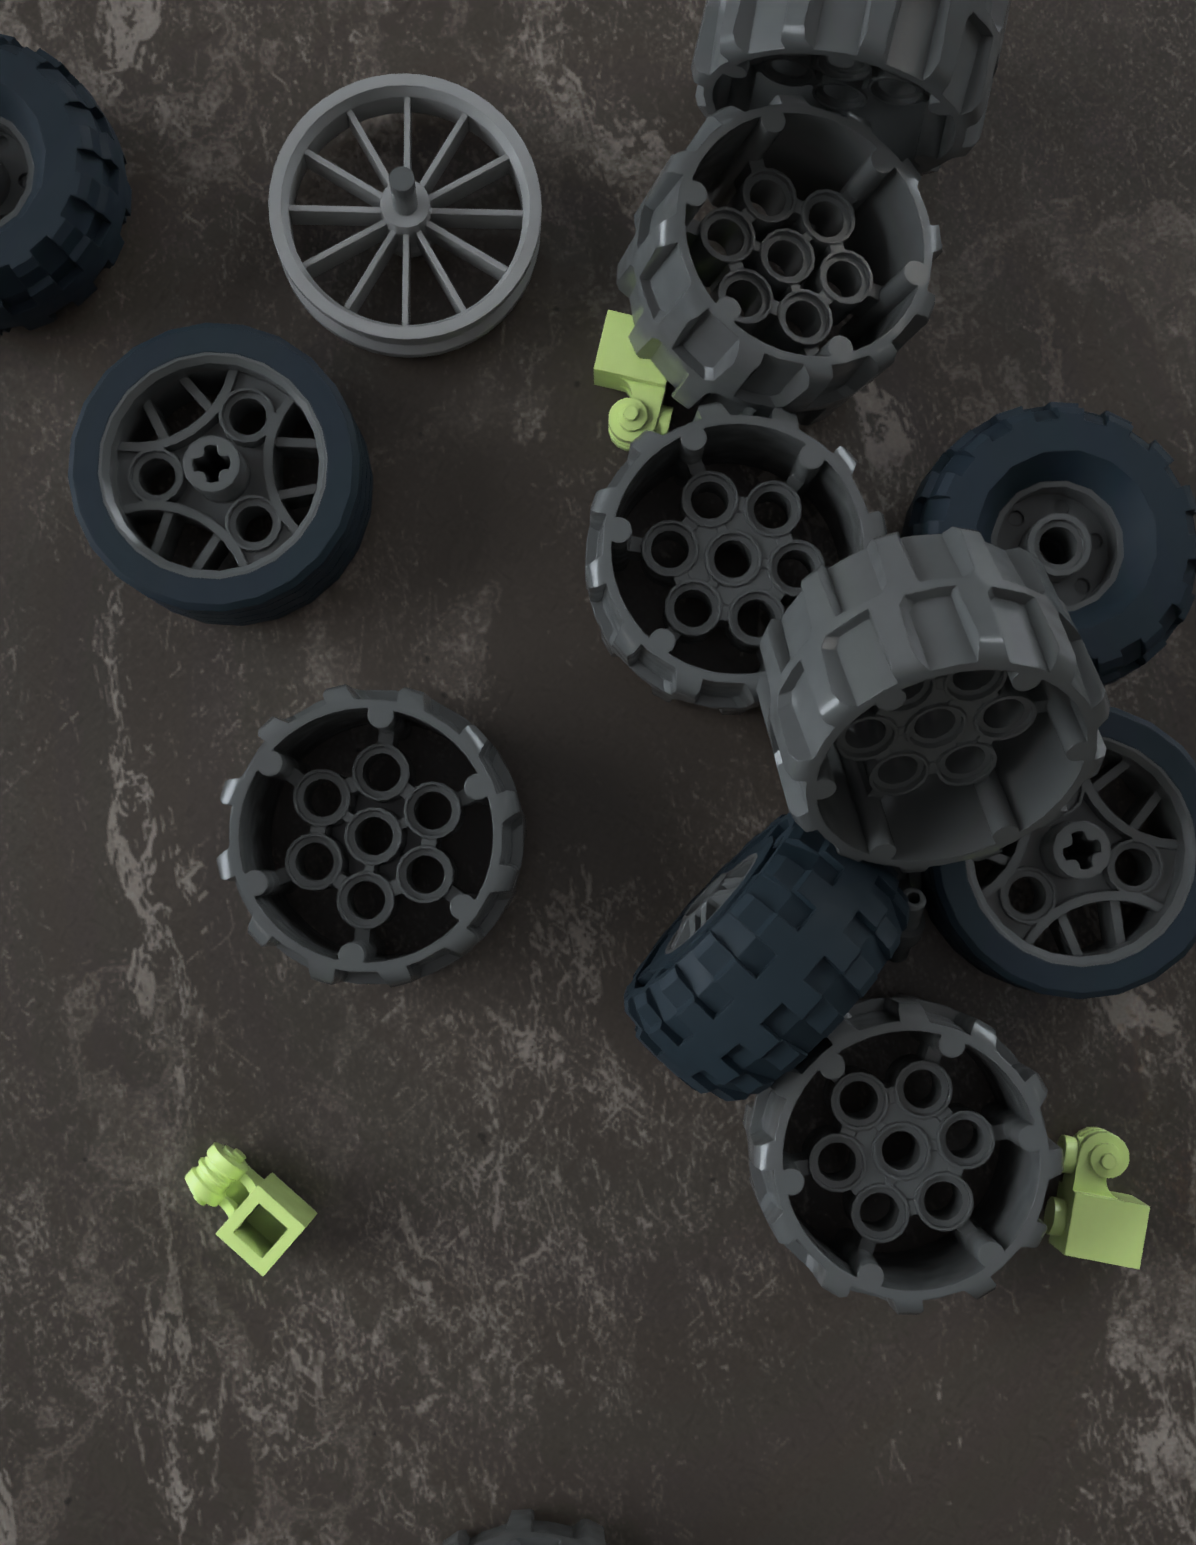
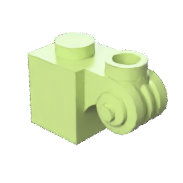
(623, 370)
(261, 1212)
(1085, 1215)

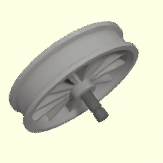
(406, 213)

